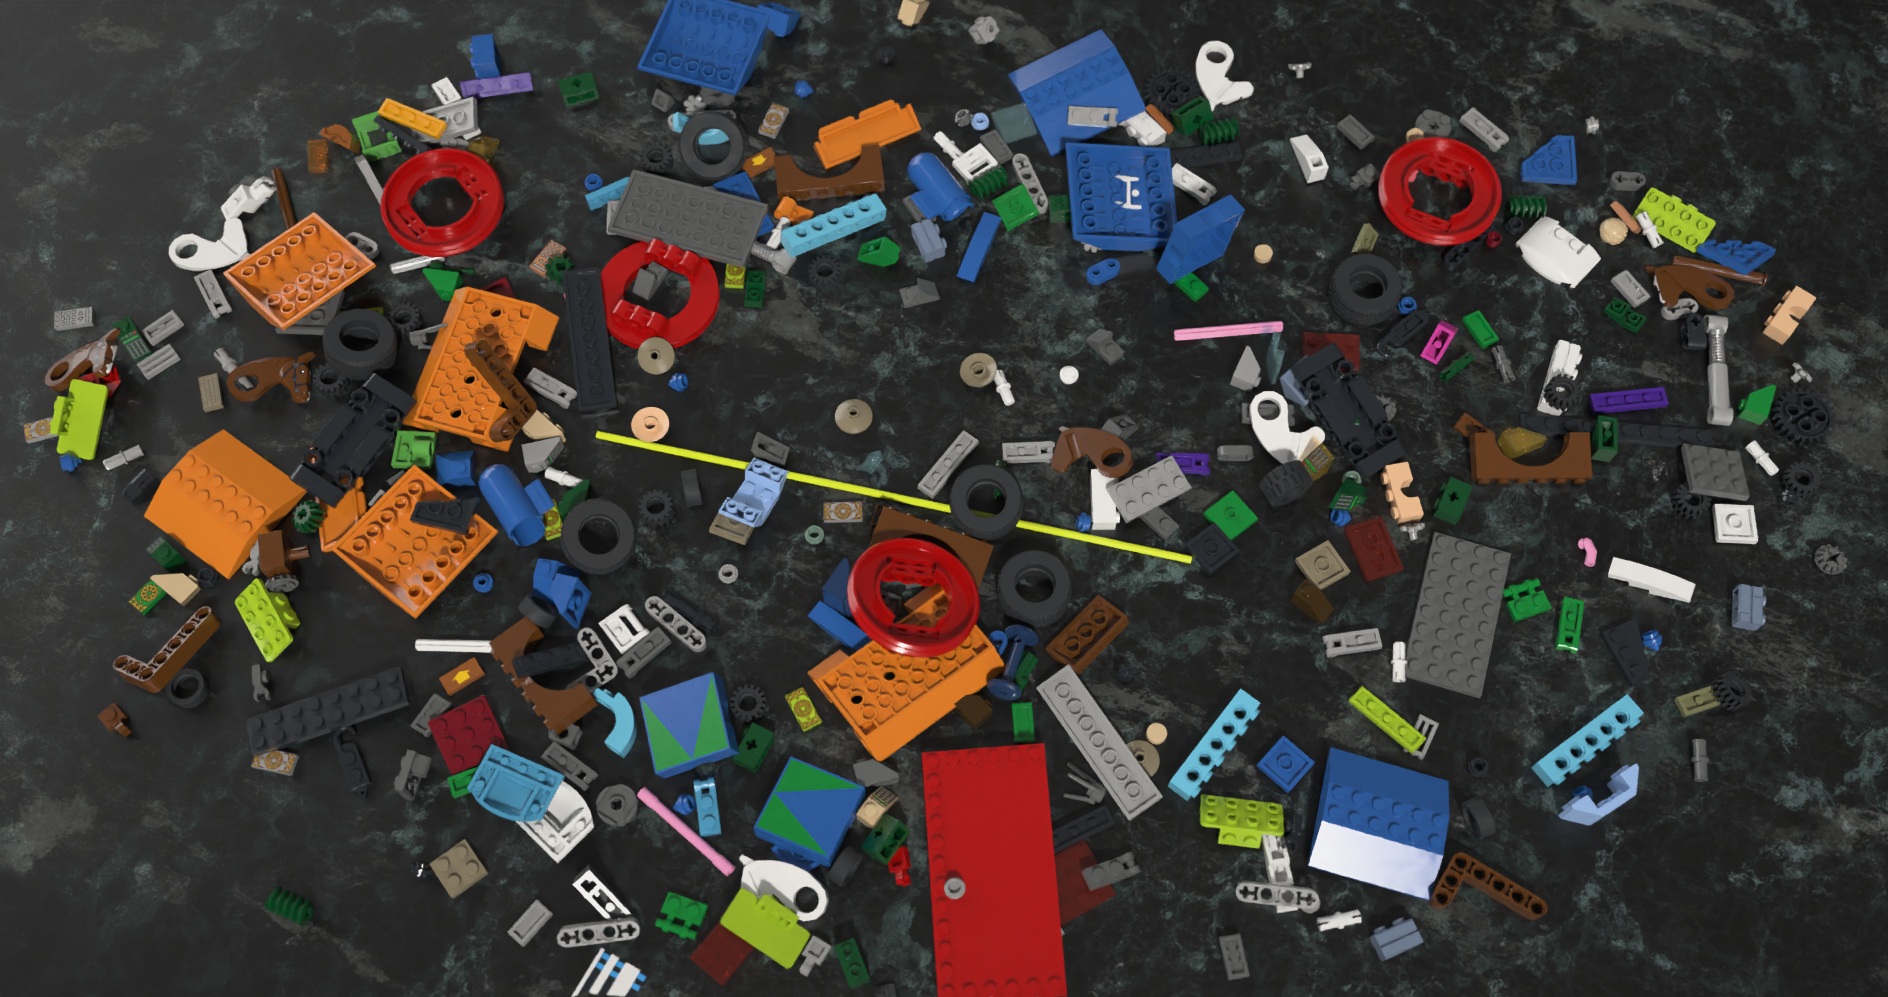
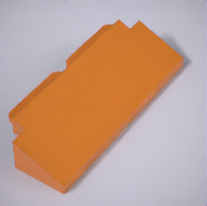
(874, 127)
(343, 517)

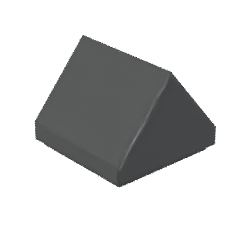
(662, 100)

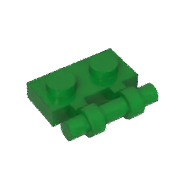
(1528, 605)
(683, 909)

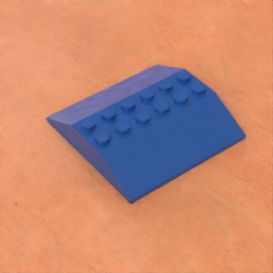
(707, 43)
(1081, 76)
(1095, 190)
(1380, 824)

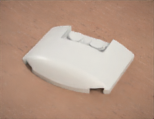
(1557, 253)
(563, 824)

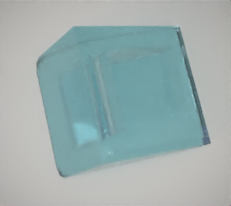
(872, 461)

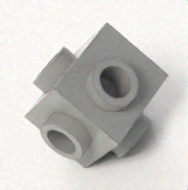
(984, 30)

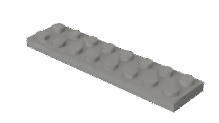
(1099, 742)

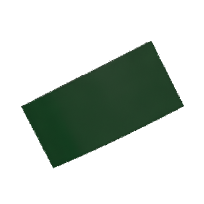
(755, 288)
(1621, 313)

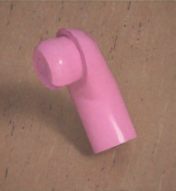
(1591, 551)

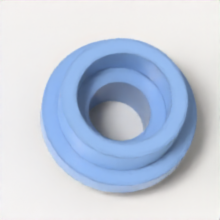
(980, 117)

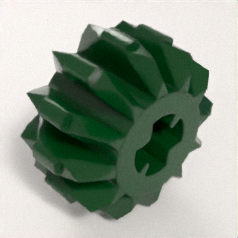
(556, 263)
(308, 516)

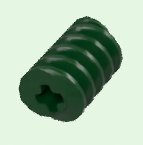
(1219, 130)
(988, 182)
(1526, 204)
(289, 907)

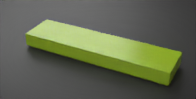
(1387, 720)

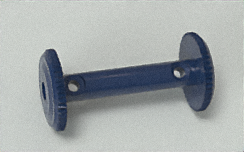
(1021, 637)

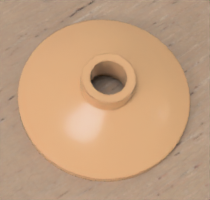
(646, 418)

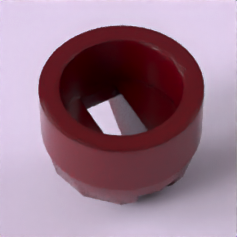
(1493, 239)

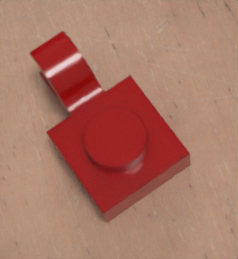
(899, 864)

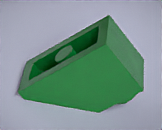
(879, 252)
(443, 282)
(1757, 405)

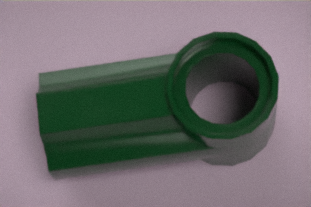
(1025, 667)

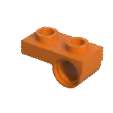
(789, 209)

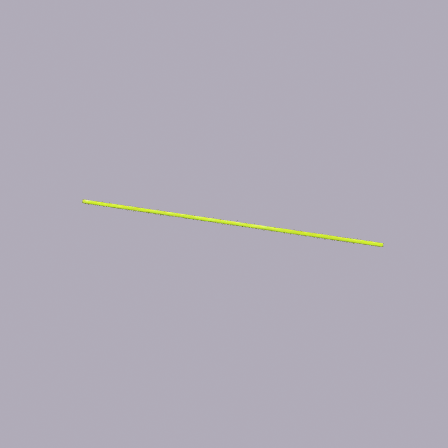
(896, 497)

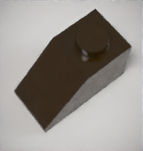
(1312, 602)
(974, 710)

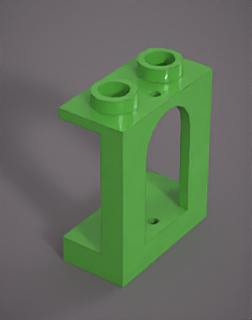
(366, 124)

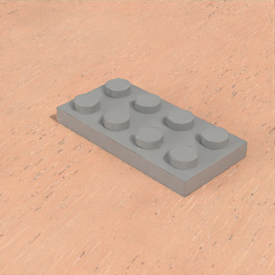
(459, 117)
(1148, 489)

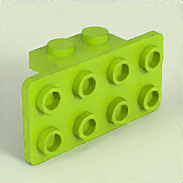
(1676, 220)
(79, 418)
(267, 618)
(1241, 820)
(766, 926)

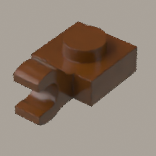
(114, 719)

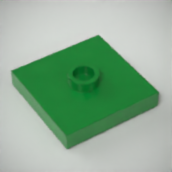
(1015, 207)
(1231, 515)

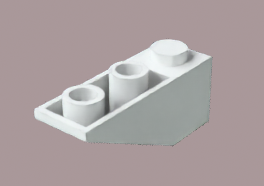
(1309, 158)

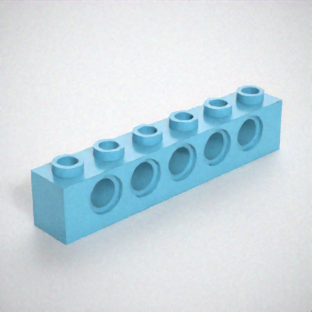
(833, 225)
(1241, 703)
(1624, 708)

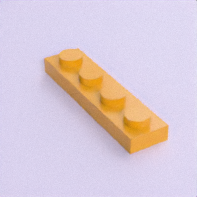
(412, 118)

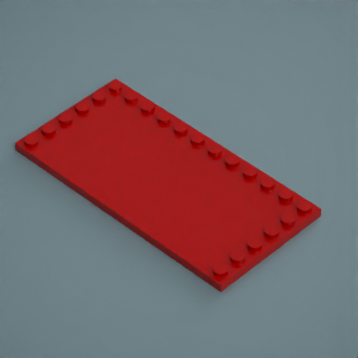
(995, 834)

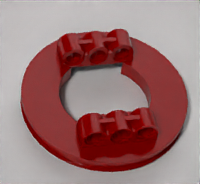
(1449, 162)
(474, 176)
(636, 324)
(910, 563)

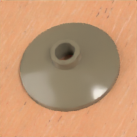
(665, 355)
(974, 364)
(853, 423)
(1151, 757)

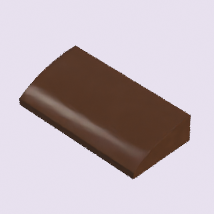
(1087, 635)

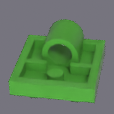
(414, 449)

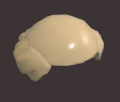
(1613, 231)

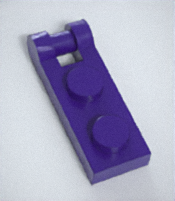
(1187, 461)

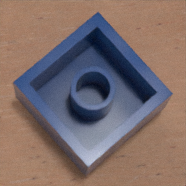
(486, 56)

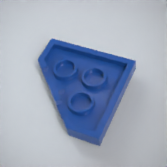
(1552, 163)
(1735, 255)

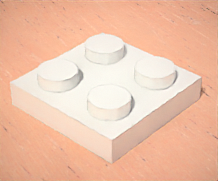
(1735, 523)

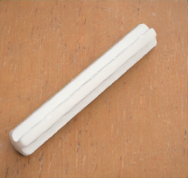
(453, 645)

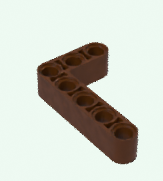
(503, 382)
(172, 656)
(1485, 885)

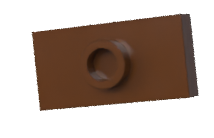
(1468, 425)

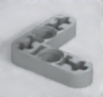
(370, 177)
(598, 663)

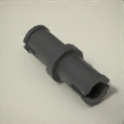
(1503, 364)
(1700, 760)

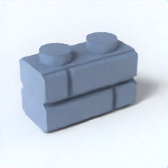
(928, 240)
(1748, 607)
(1396, 939)

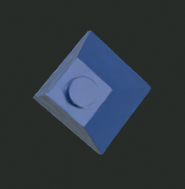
(781, 19)
(456, 469)
(545, 573)
(570, 597)

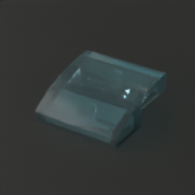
(1014, 123)
(1274, 357)

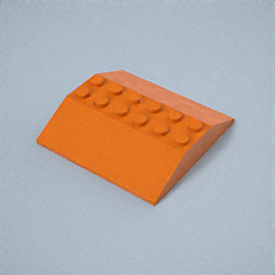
(298, 271)
(222, 501)
(406, 558)

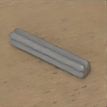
(413, 263)

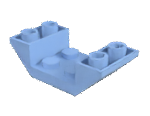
(757, 494)
(1623, 788)

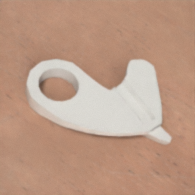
(1213, 80)
(212, 255)
(1275, 433)
(784, 882)

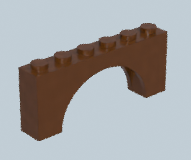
(862, 178)
(1491, 464)
(969, 551)
(558, 707)

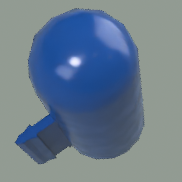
(938, 188)
(516, 507)

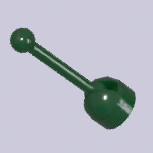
(439, 266)

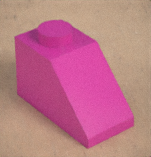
(1439, 342)

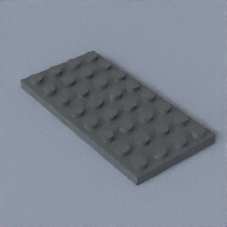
(688, 217)
(1456, 615)

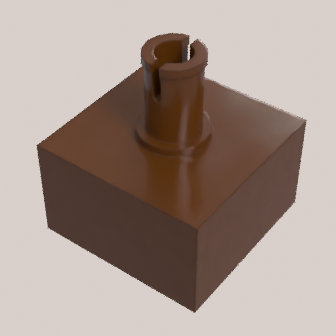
(278, 554)

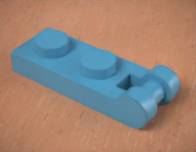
(608, 193)
(707, 807)

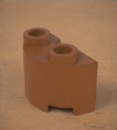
(342, 136)

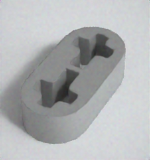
(1680, 311)

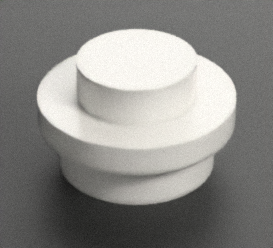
(1069, 374)

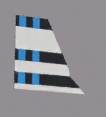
(611, 977)

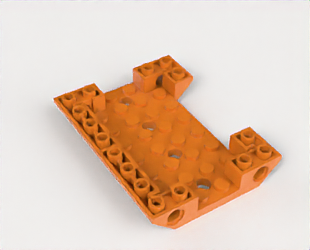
(443, 380)
(922, 687)

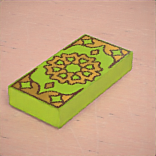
(734, 276)
(552, 522)
(803, 709)

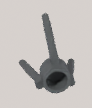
(420, 337)
(1095, 789)

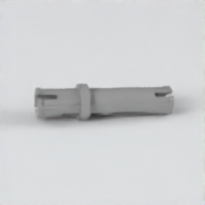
(229, 365)

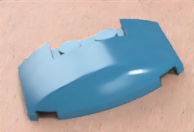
(514, 786)

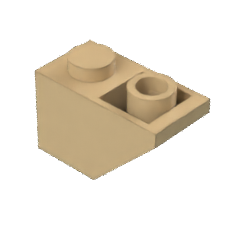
(540, 428)

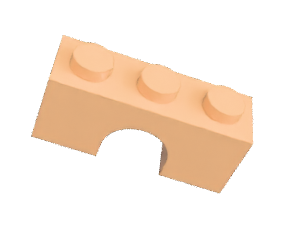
(1782, 325)
(1403, 508)

